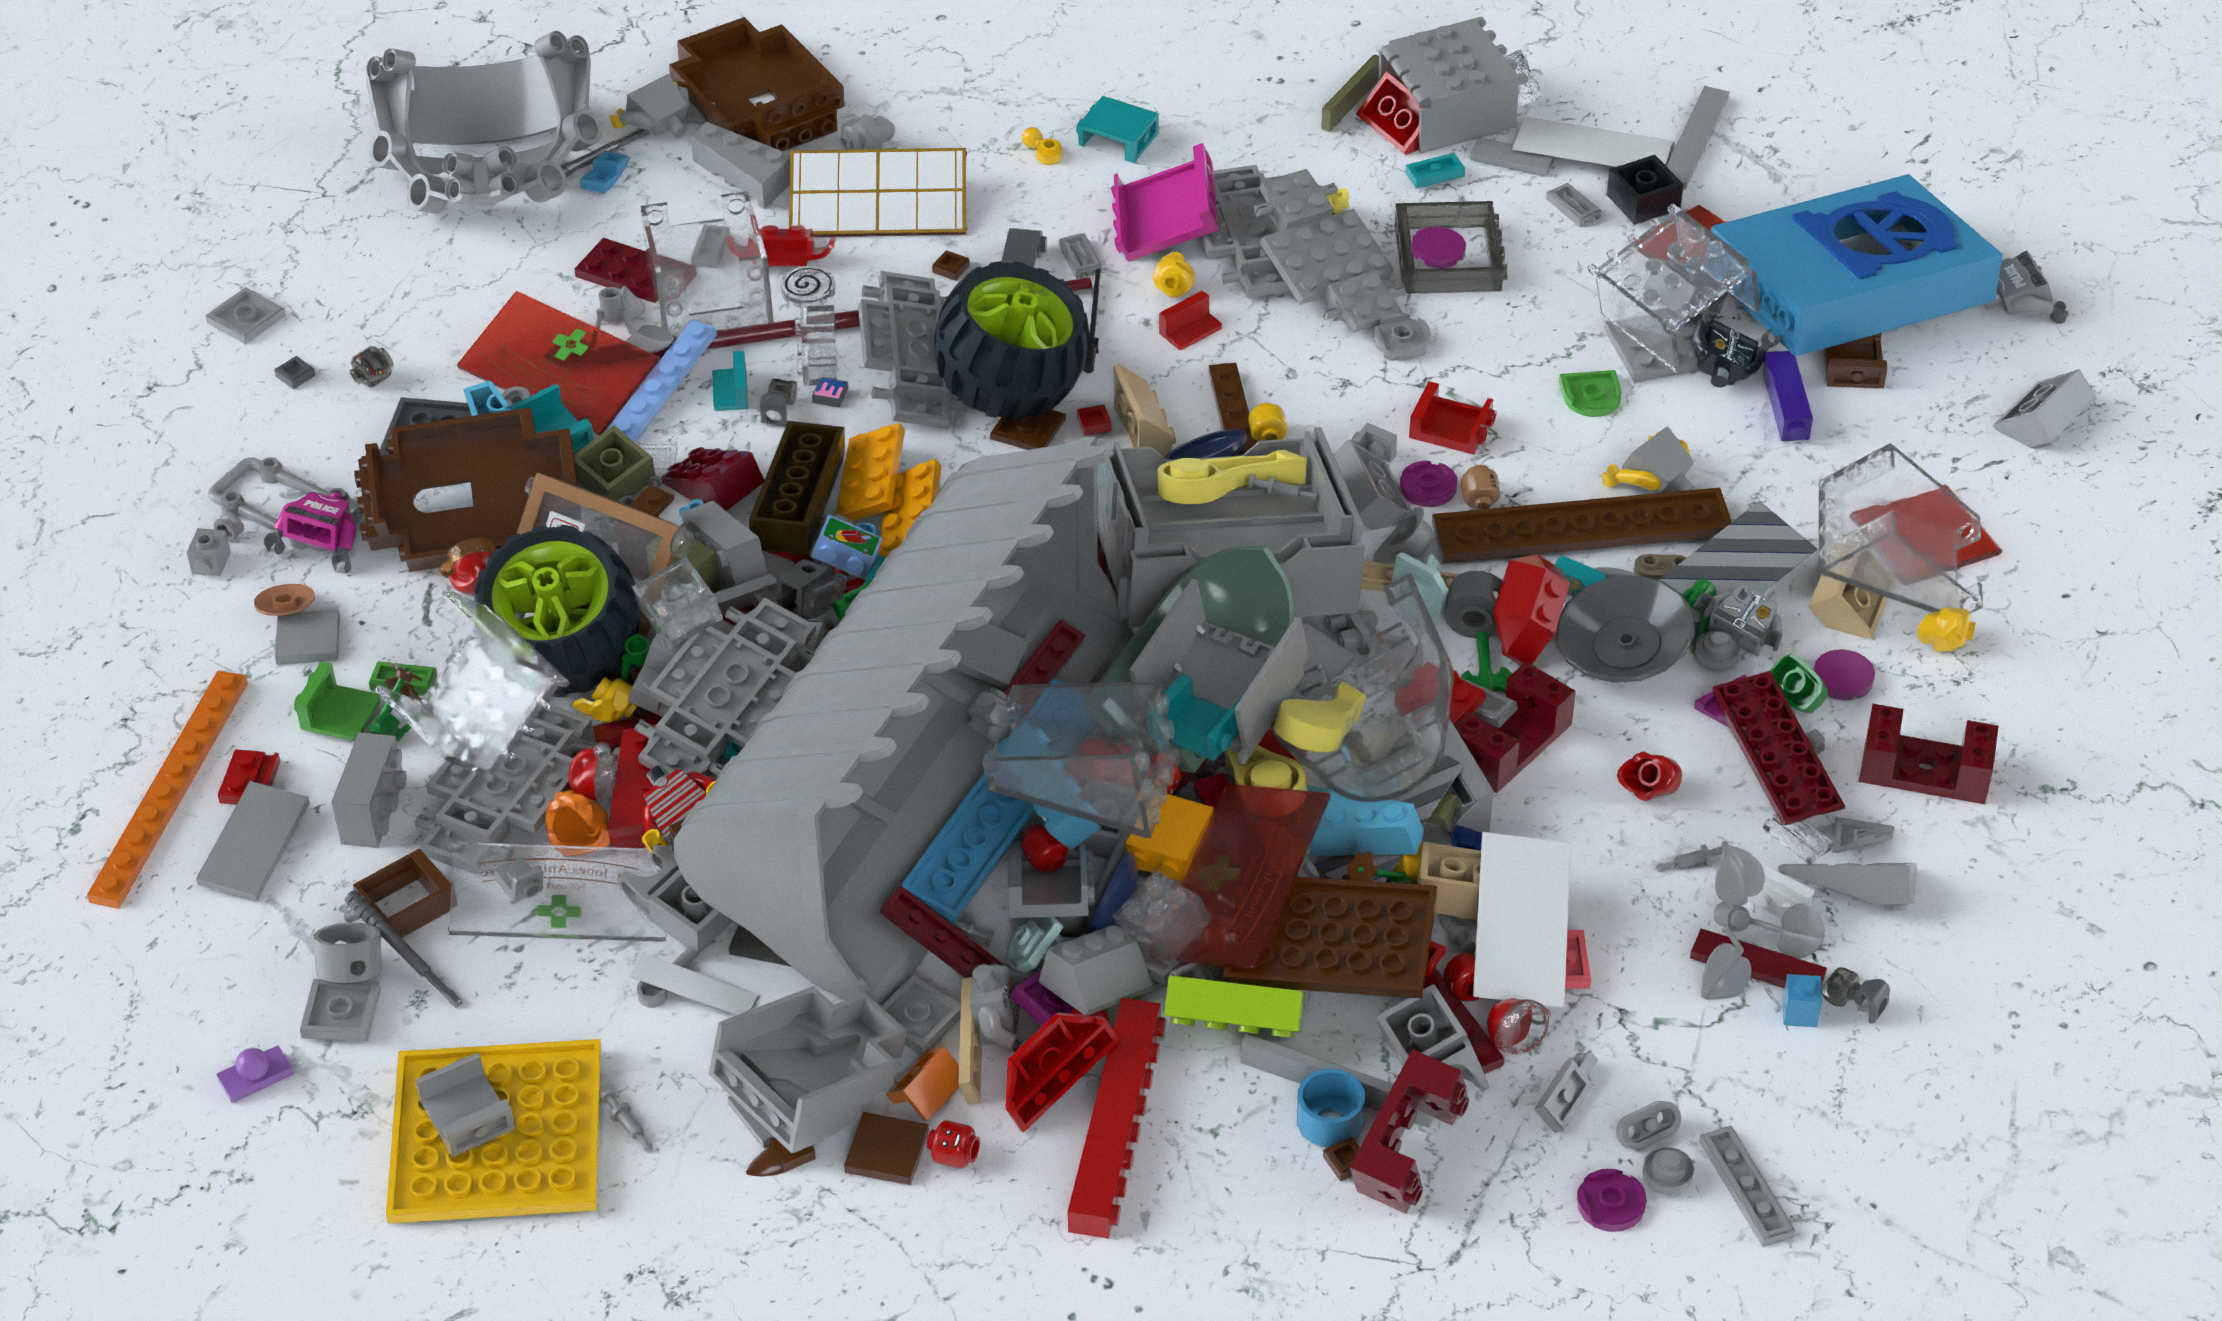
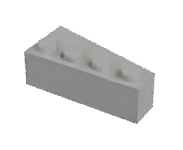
(742, 162)
(735, 545)

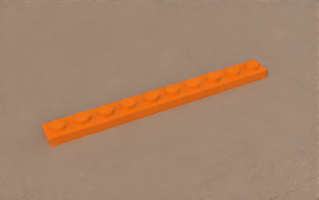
(167, 790)

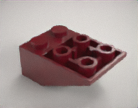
(715, 476)

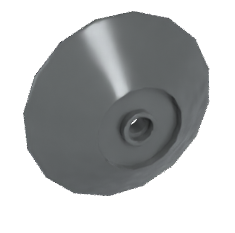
(1625, 629)

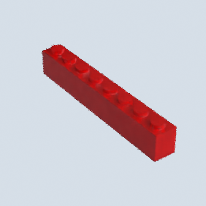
(1115, 1119)

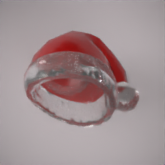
(594, 773)
(1517, 1025)

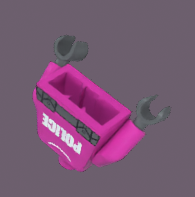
(319, 522)

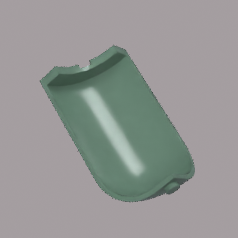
(1239, 592)

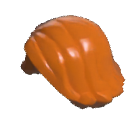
(576, 821)

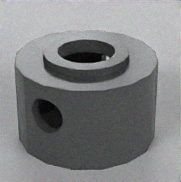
(1472, 603)

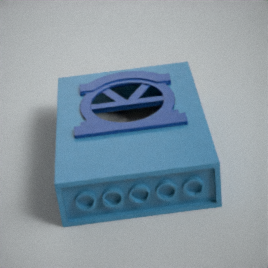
(1830, 294)

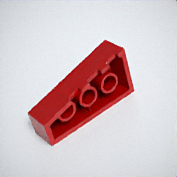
(628, 798)

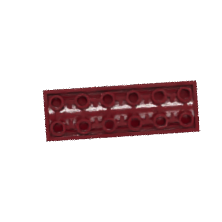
(1777, 748)

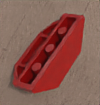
(1529, 607)
(1053, 1063)

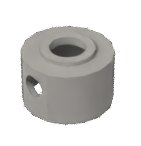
(359, 953)

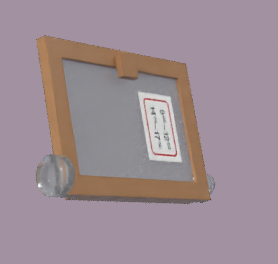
(638, 537)

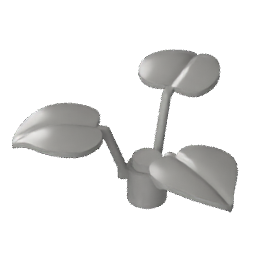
(623, 305)
(1737, 879)

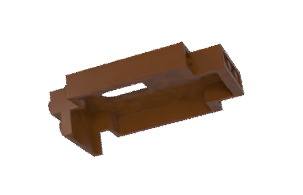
(741, 63)
(488, 450)

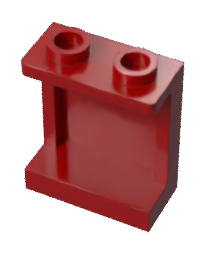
(1450, 422)

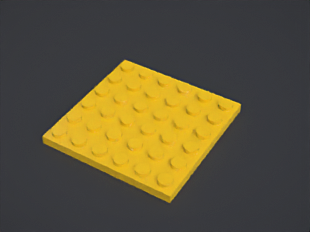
(535, 1169)

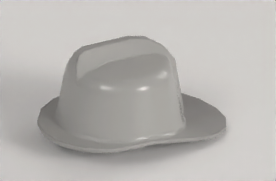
(1409, 537)

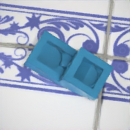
(605, 172)

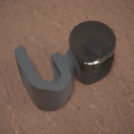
(778, 395)
(1845, 986)

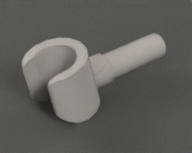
(1816, 740)

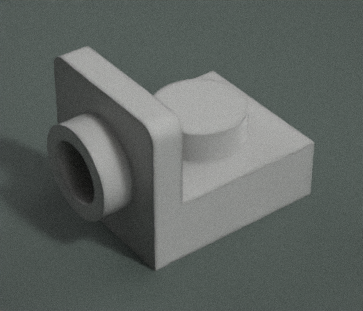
(1377, 441)
(519, 879)

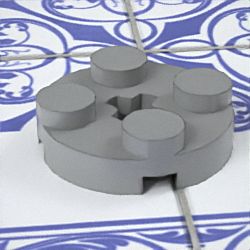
(1413, 343)

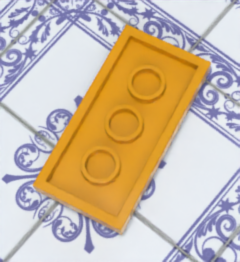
(870, 472)
(913, 494)

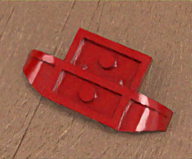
(792, 246)

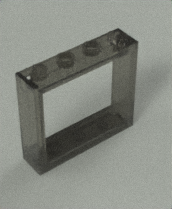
(1450, 215)

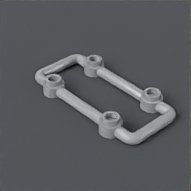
(270, 472)

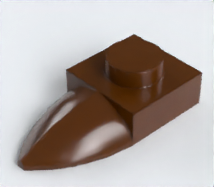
(779, 1160)

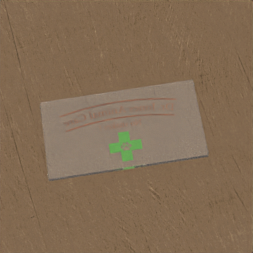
(576, 900)

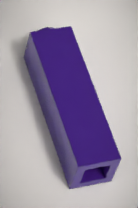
(1787, 396)

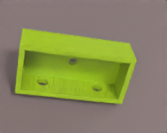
(1236, 1004)

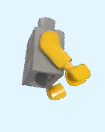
(1655, 465)

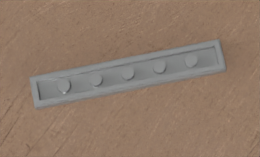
(1697, 133)
(1298, 1065)

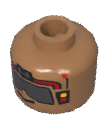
(1480, 487)

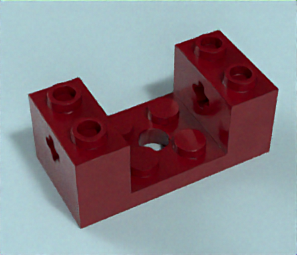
(1541, 717)
(1956, 770)
(1422, 1086)

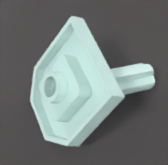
(1427, 578)
(1032, 941)

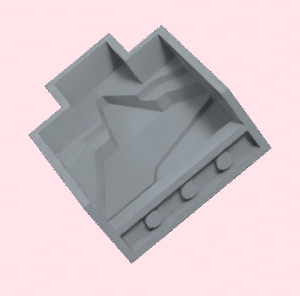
(807, 1062)

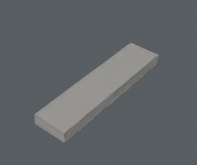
(1747, 1186)

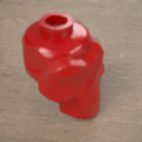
(1650, 775)

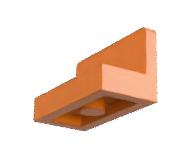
(927, 1082)

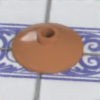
(284, 599)

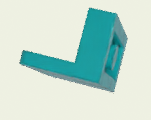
(731, 385)

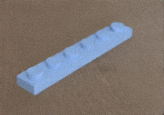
(664, 379)

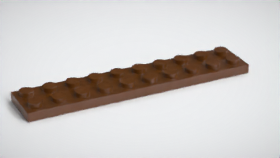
(1580, 524)

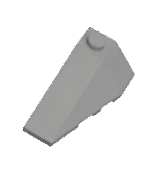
(1877, 882)

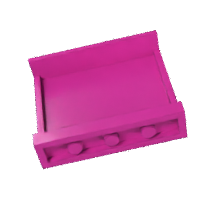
(1165, 207)

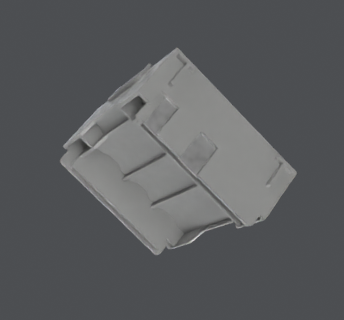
(1158, 540)

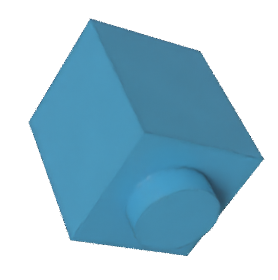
(1802, 1000)

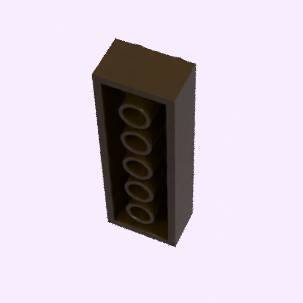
(798, 487)

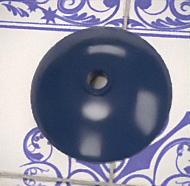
(1215, 444)
(1117, 893)

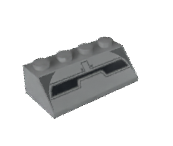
(1470, 786)

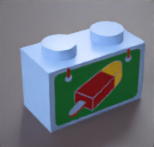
(846, 547)

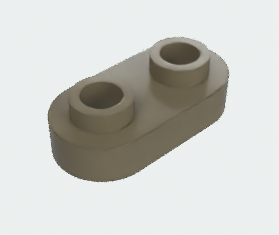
(1656, 565)

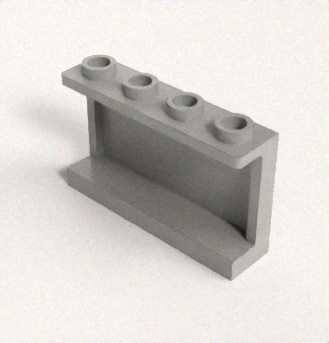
(1050, 893)

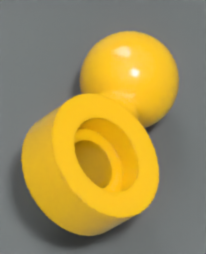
(1047, 150)

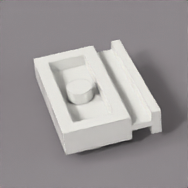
(1781, 893)

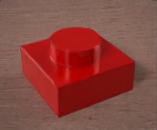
(1094, 420)

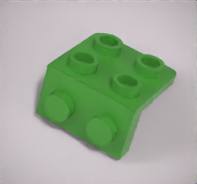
(334, 708)

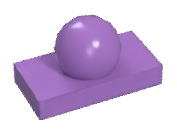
(254, 1072)

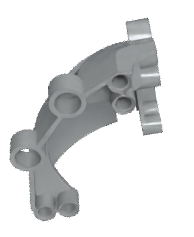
(478, 108)

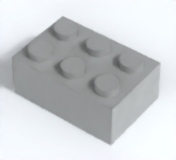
(368, 790)

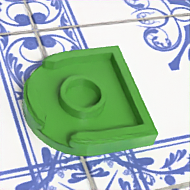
(1591, 392)

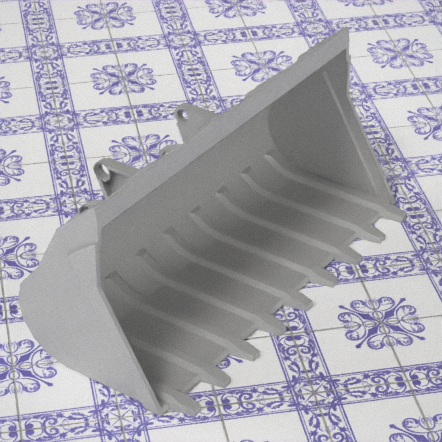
(875, 730)

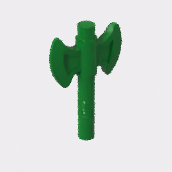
(1485, 677)

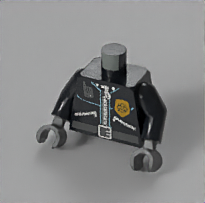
(1726, 352)

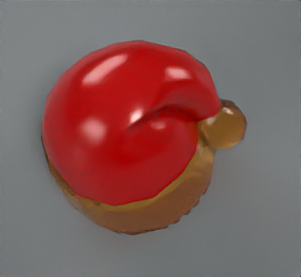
(465, 563)

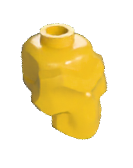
(1174, 275)
(1946, 629)
(610, 701)

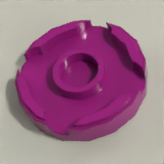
(1438, 246)
(1428, 484)
(1845, 673)
(1611, 1200)

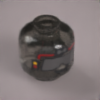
(371, 366)

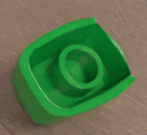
(1799, 683)

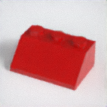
(1393, 113)

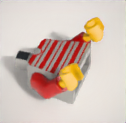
(670, 801)

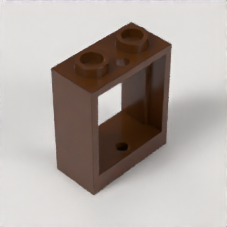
(400, 874)

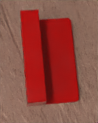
(1188, 321)

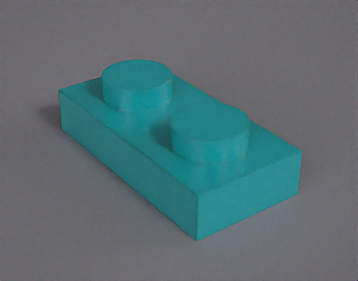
(1435, 170)

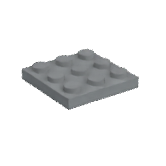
(1645, 366)

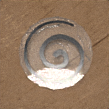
(808, 286)

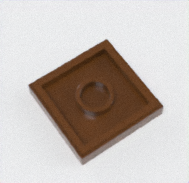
(1030, 431)
(886, 1148)

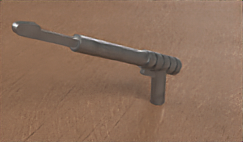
(587, 159)
(363, 909)

